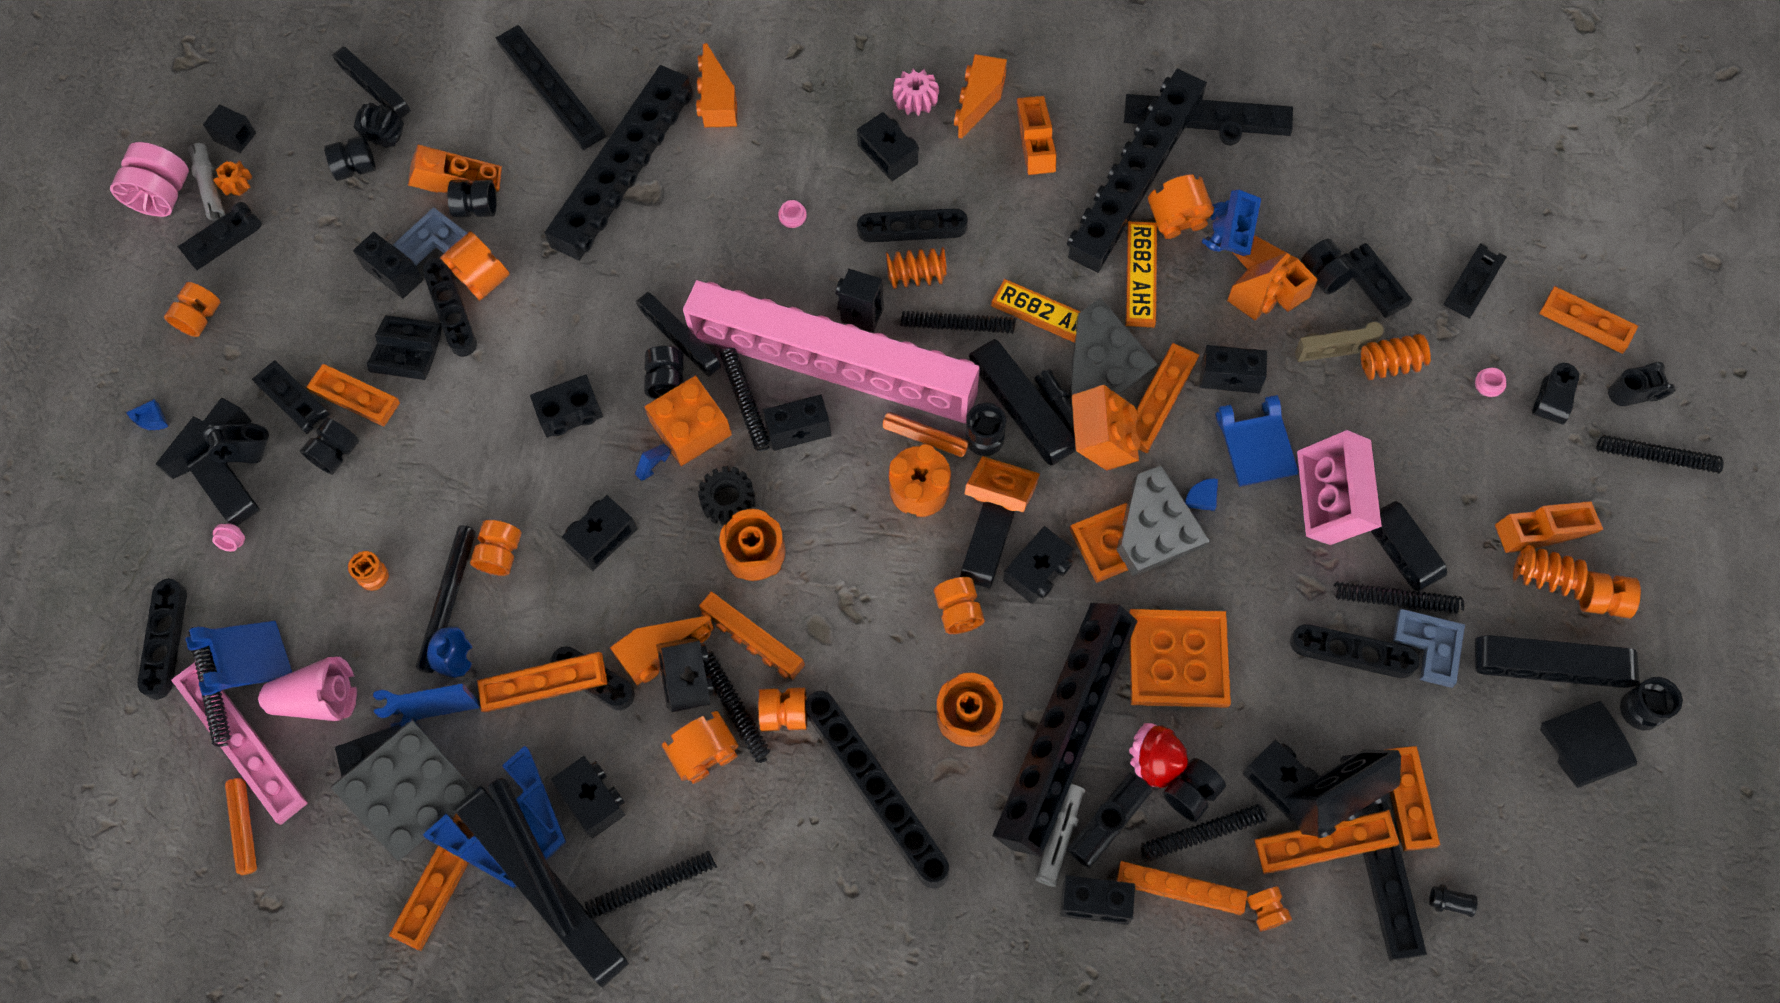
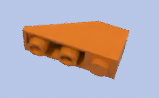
(983, 91)
(718, 94)
(435, 168)
(1298, 282)
(1259, 285)
(639, 652)

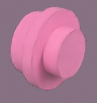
(792, 214)
(1490, 382)
(228, 537)

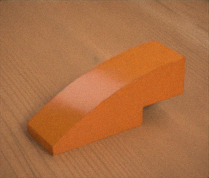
(1036, 135)
(1548, 526)

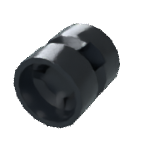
(349, 158)
(472, 198)
(1329, 268)
(663, 370)
(985, 429)
(329, 446)
(1651, 703)
(1197, 786)

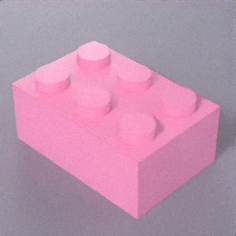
(1339, 488)

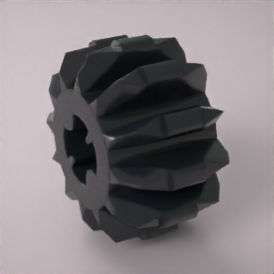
(378, 125)

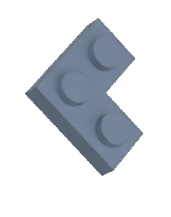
(428, 233)
(1438, 639)

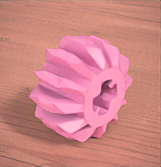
(915, 92)

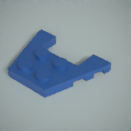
(534, 806)

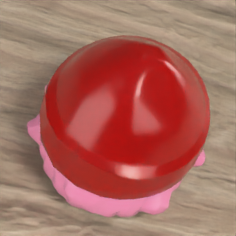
(1158, 755)

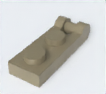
(1337, 343)

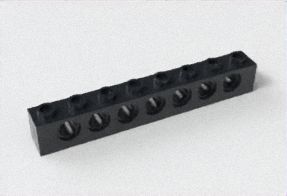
(619, 163)
(1094, 251)
(1065, 729)

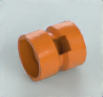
(192, 309)
(496, 545)
(1615, 595)
(959, 605)
(782, 709)

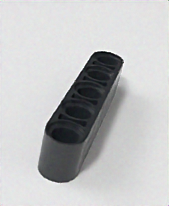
(1023, 402)
(1556, 661)

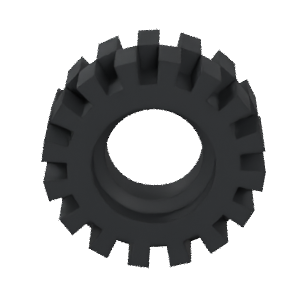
(722, 480)

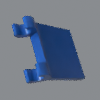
(1258, 445)
(241, 655)
(426, 703)

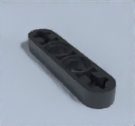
(370, 82)
(911, 220)
(449, 306)
(678, 334)
(156, 639)
(1354, 646)

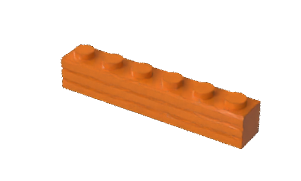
(751, 635)
(1183, 888)

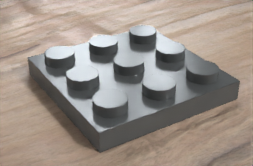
(403, 789)

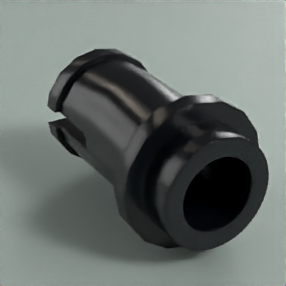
(1453, 901)

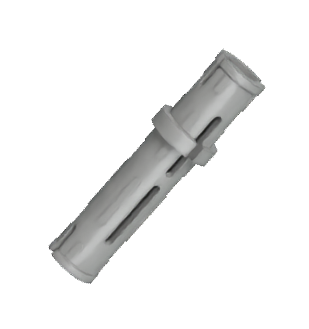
(204, 173)
(1049, 872)

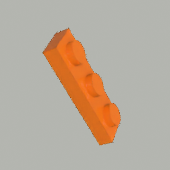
(1588, 320)
(353, 395)
(1413, 805)

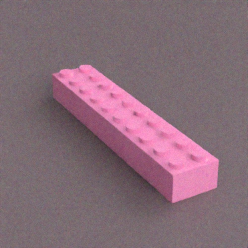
(832, 351)

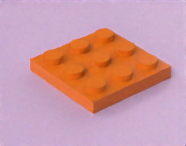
(1179, 658)

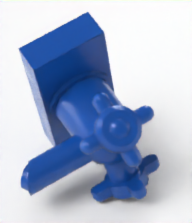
(1234, 223)

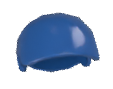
(448, 652)

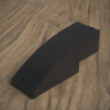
(191, 442)

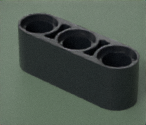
(223, 489)
(987, 544)
(1408, 547)

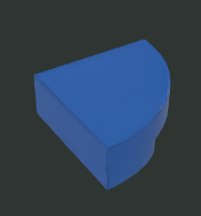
(148, 416)
(650, 459)
(1203, 495)

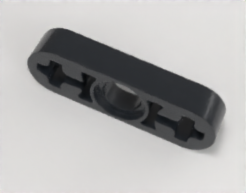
(616, 682)

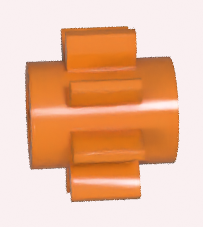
(233, 178)

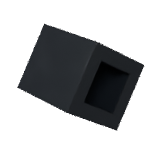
(229, 128)

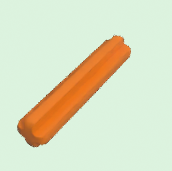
(925, 434)
(240, 826)

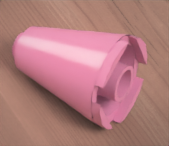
(312, 692)

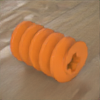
(916, 267)
(1395, 354)
(1552, 570)

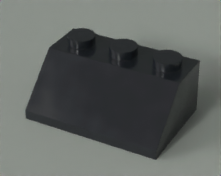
(1345, 791)

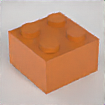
(688, 420)
(1105, 428)

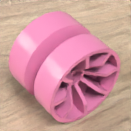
(149, 179)

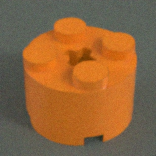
(1181, 205)
(475, 265)
(919, 480)
(757, 561)
(953, 700)
(700, 747)

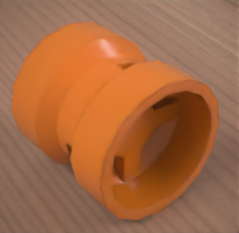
(373, 576)
(1269, 908)

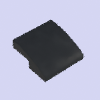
(405, 347)
(1589, 744)

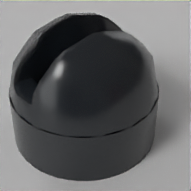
(1233, 129)

